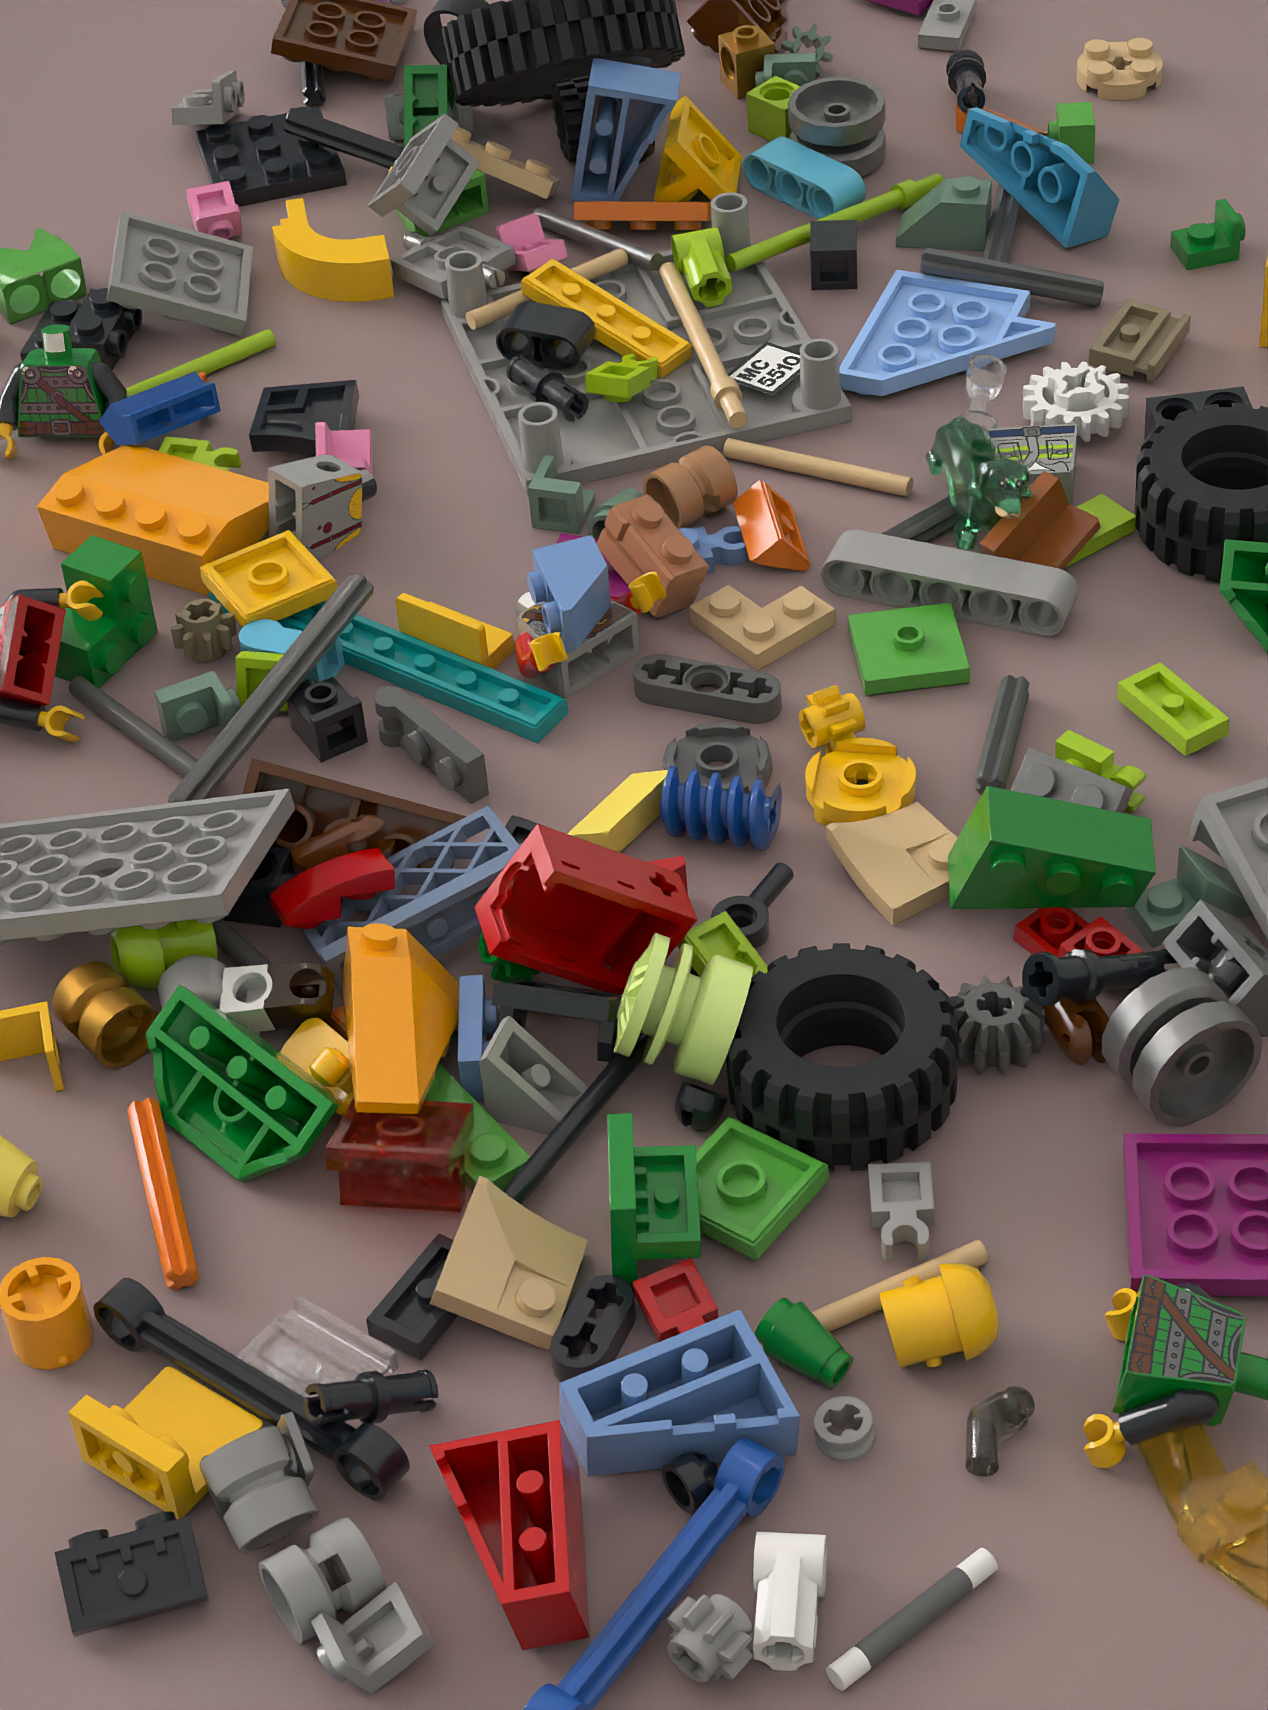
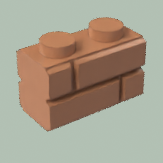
(645, 540)

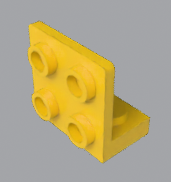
(160, 1438)

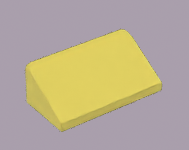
(624, 812)

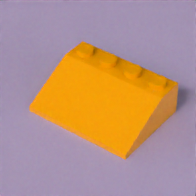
(159, 505)

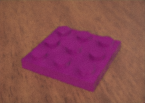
(1198, 1210)

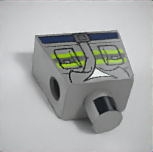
(1041, 449)

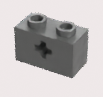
(1228, 955)

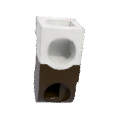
(277, 995)

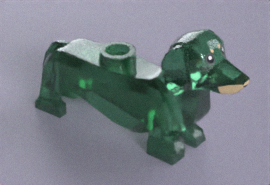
(977, 481)

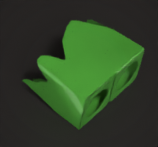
(34, 294)

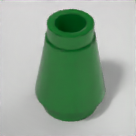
(802, 1342)

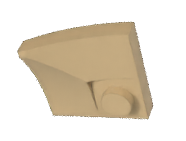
(896, 859)
(509, 1268)

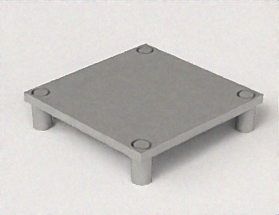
(673, 412)

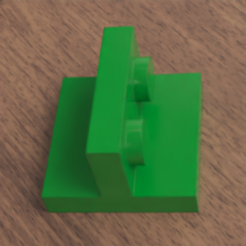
(650, 1200)

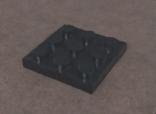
(267, 161)

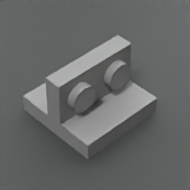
(427, 177)

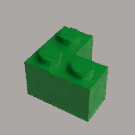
(128, 619)

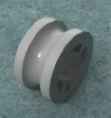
(837, 1413)

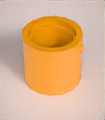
(46, 1313)

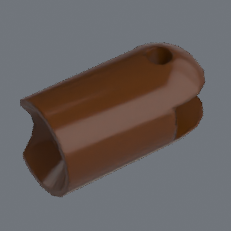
(341, 841)
(1077, 1028)

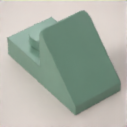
(1168, 903)

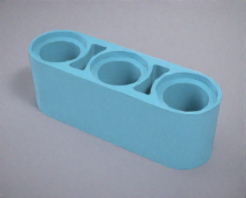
(803, 178)

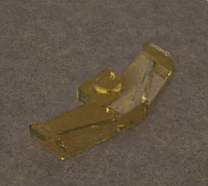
(1215, 1512)

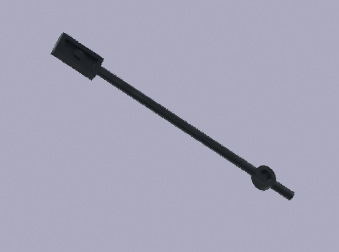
(404, 1315)

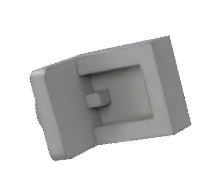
(375, 1640)

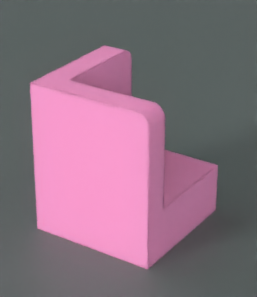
(347, 445)

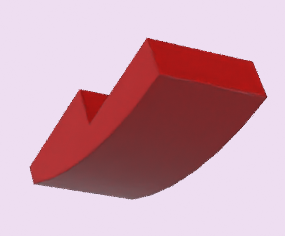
(317, 891)
(1063, 930)

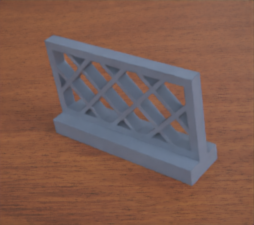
(438, 914)

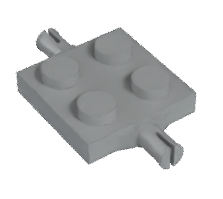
(426, 258)

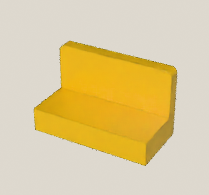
(453, 631)

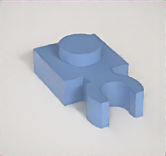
(722, 547)

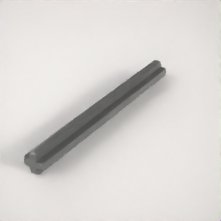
(274, 690)

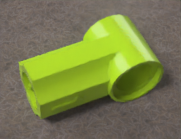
(702, 262)

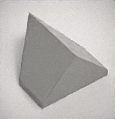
(525, 1081)

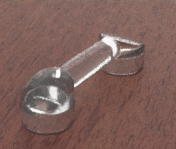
(982, 386)

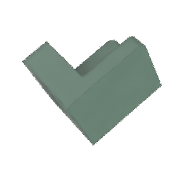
(557, 503)

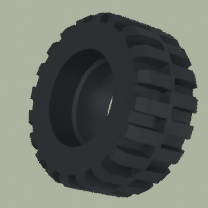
(1203, 485)
(845, 1000)

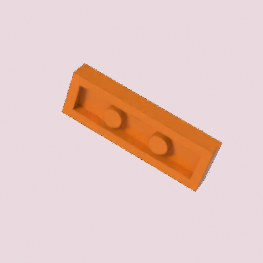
(643, 214)

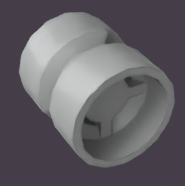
(262, 1496)
(300, 1588)

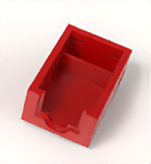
(577, 904)

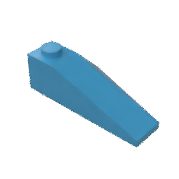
(1042, 177)

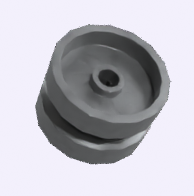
(841, 121)
(1181, 1046)

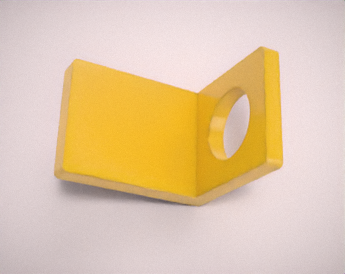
(29, 1032)

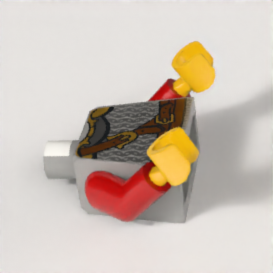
(604, 649)

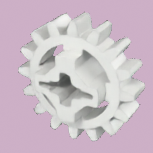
(1078, 397)

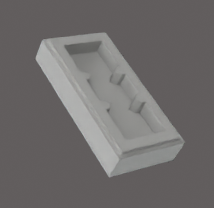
(946, 24)

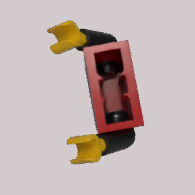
(29, 654)

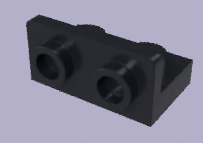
(130, 1573)

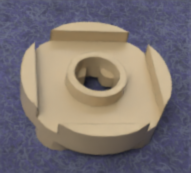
(1119, 68)

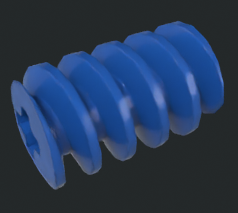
(719, 810)

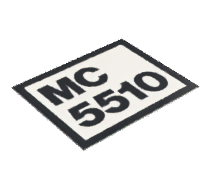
(768, 368)

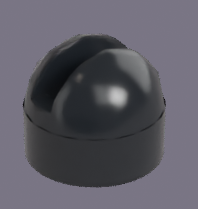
(698, 1106)
(690, 1479)

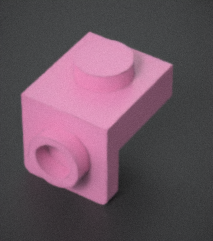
(214, 210)
(530, 243)

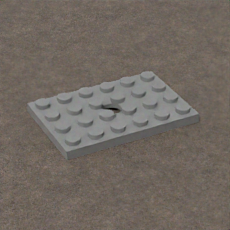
(171, 857)

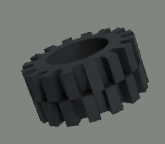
(569, 107)

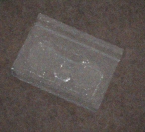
(315, 1348)

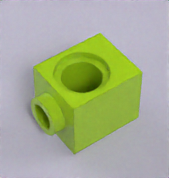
(769, 108)

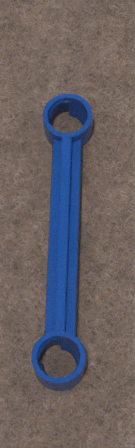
(742, 1487)

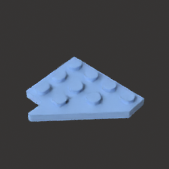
(933, 329)

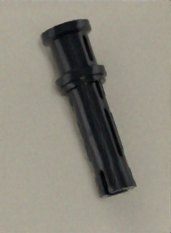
(967, 78)
(1085, 975)

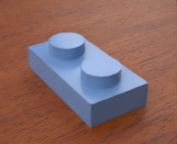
(476, 1022)

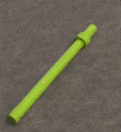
(900, 197)

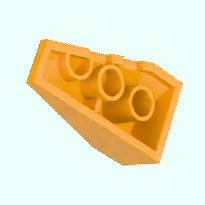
(396, 1017)

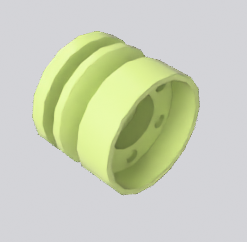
(683, 1009)

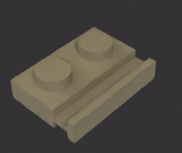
(1139, 340)

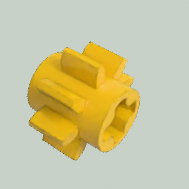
(831, 718)

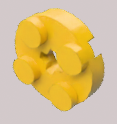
(833, 781)

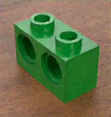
(426, 97)

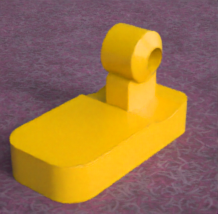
(324, 1057)

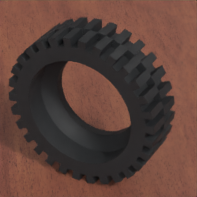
(526, 45)

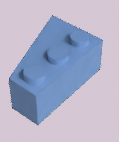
(618, 124)
(679, 1399)

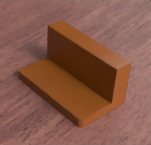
(1046, 532)

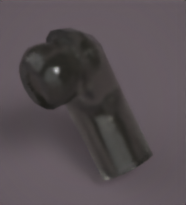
(993, 1423)

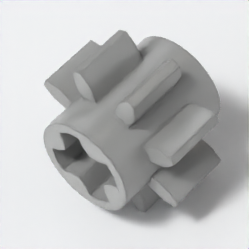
(709, 1638)

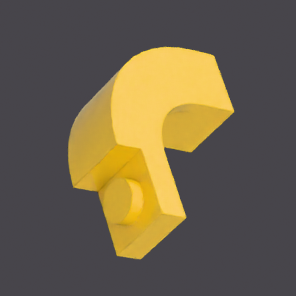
(328, 266)

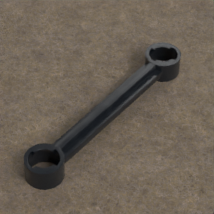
(364, 1456)

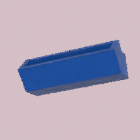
(160, 410)

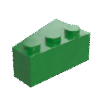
(1048, 854)

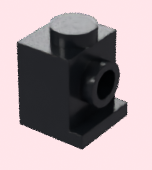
(320, 705)

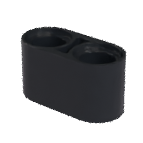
(546, 333)

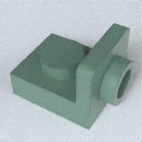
(795, 68)
(195, 706)

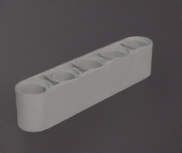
(978, 585)

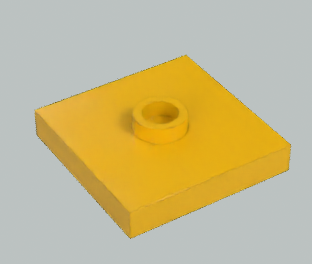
(268, 580)

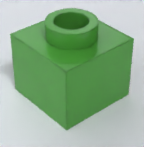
(1075, 128)

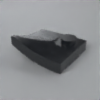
(289, 415)

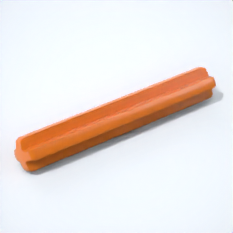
(163, 1194)

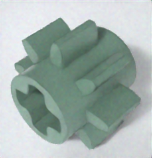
(809, 39)

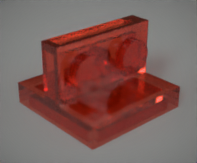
(402, 1157)

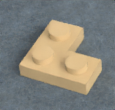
(760, 633)

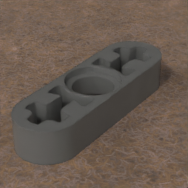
(754, 696)

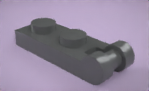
(431, 742)

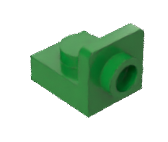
(1212, 242)

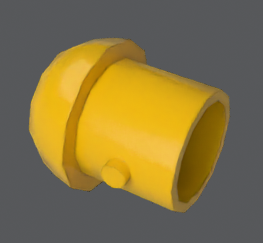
(941, 1316)

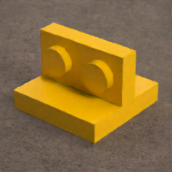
(695, 157)

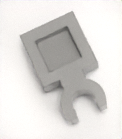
(902, 1205)

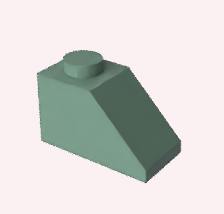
(949, 216)

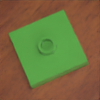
(908, 649)
(752, 1187)

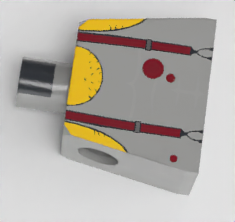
(318, 501)

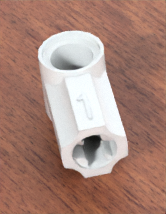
(787, 1582)

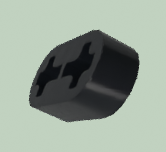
(582, 1326)

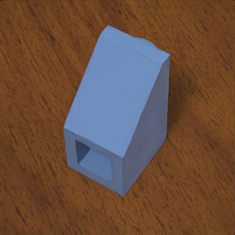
(572, 587)

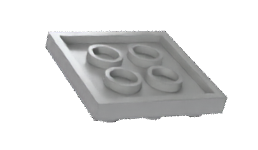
(180, 273)

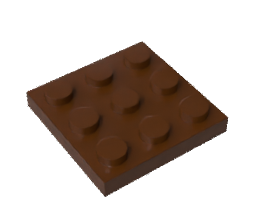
(346, 35)

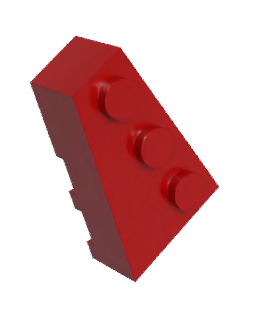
(526, 1522)

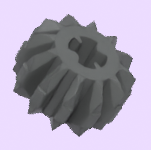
(997, 1025)

